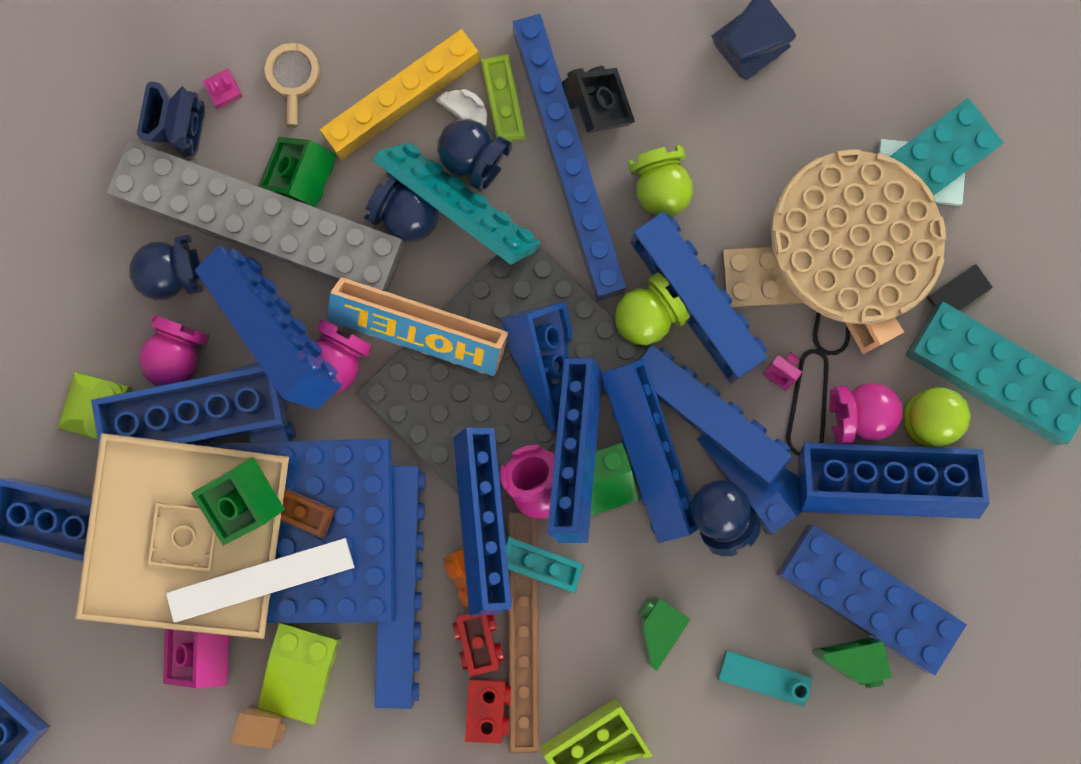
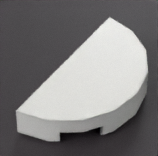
(464, 105)

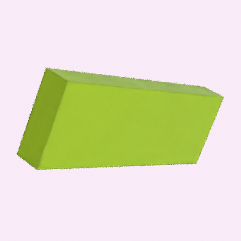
(503, 98)

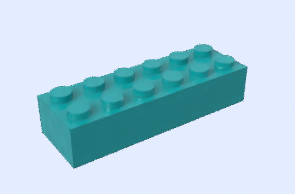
(999, 373)

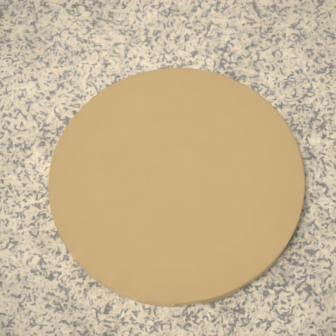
(858, 237)

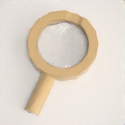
(292, 73)

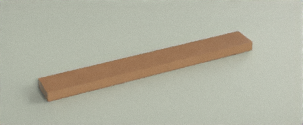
(523, 646)

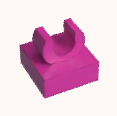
(222, 88)
(783, 371)

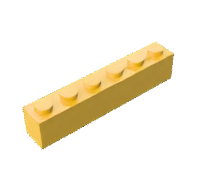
(400, 94)

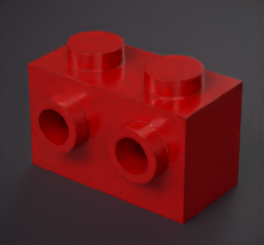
(480, 650)
(482, 710)

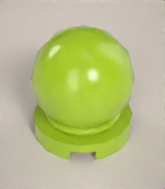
(662, 181)
(647, 314)
(936, 417)

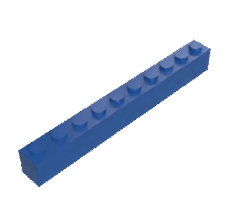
(568, 158)

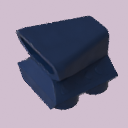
(754, 38)
(172, 118)

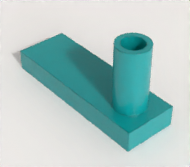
(542, 565)
(765, 678)

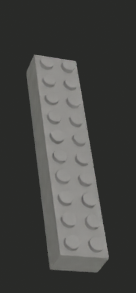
(254, 217)

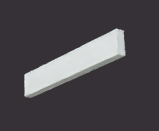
(260, 580)

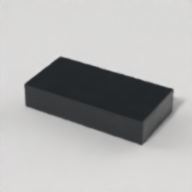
(962, 289)

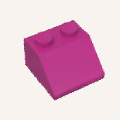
(195, 659)

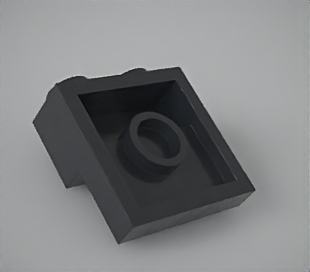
(599, 98)

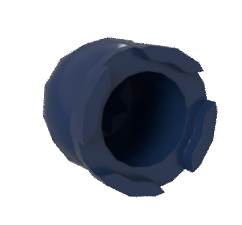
(469, 150)
(402, 211)
(164, 269)
(724, 517)

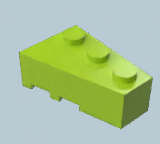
(598, 738)

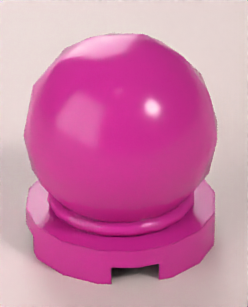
(341, 352)
(170, 353)
(868, 412)
(529, 480)

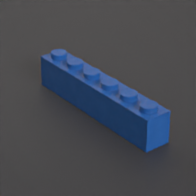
(716, 419)
(650, 450)
(575, 451)
(482, 522)

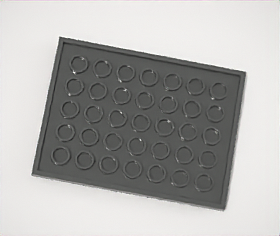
(435, 400)

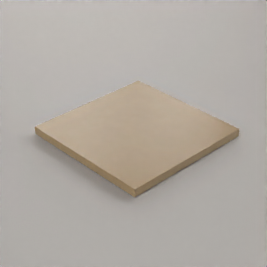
(155, 539)

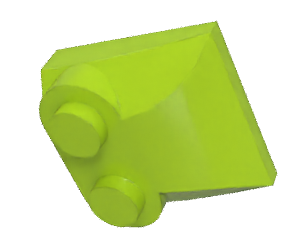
(78, 411)

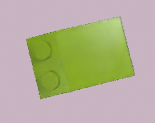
(298, 672)

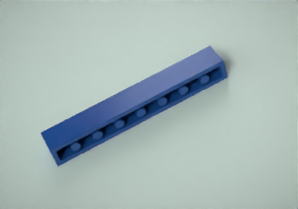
(396, 640)

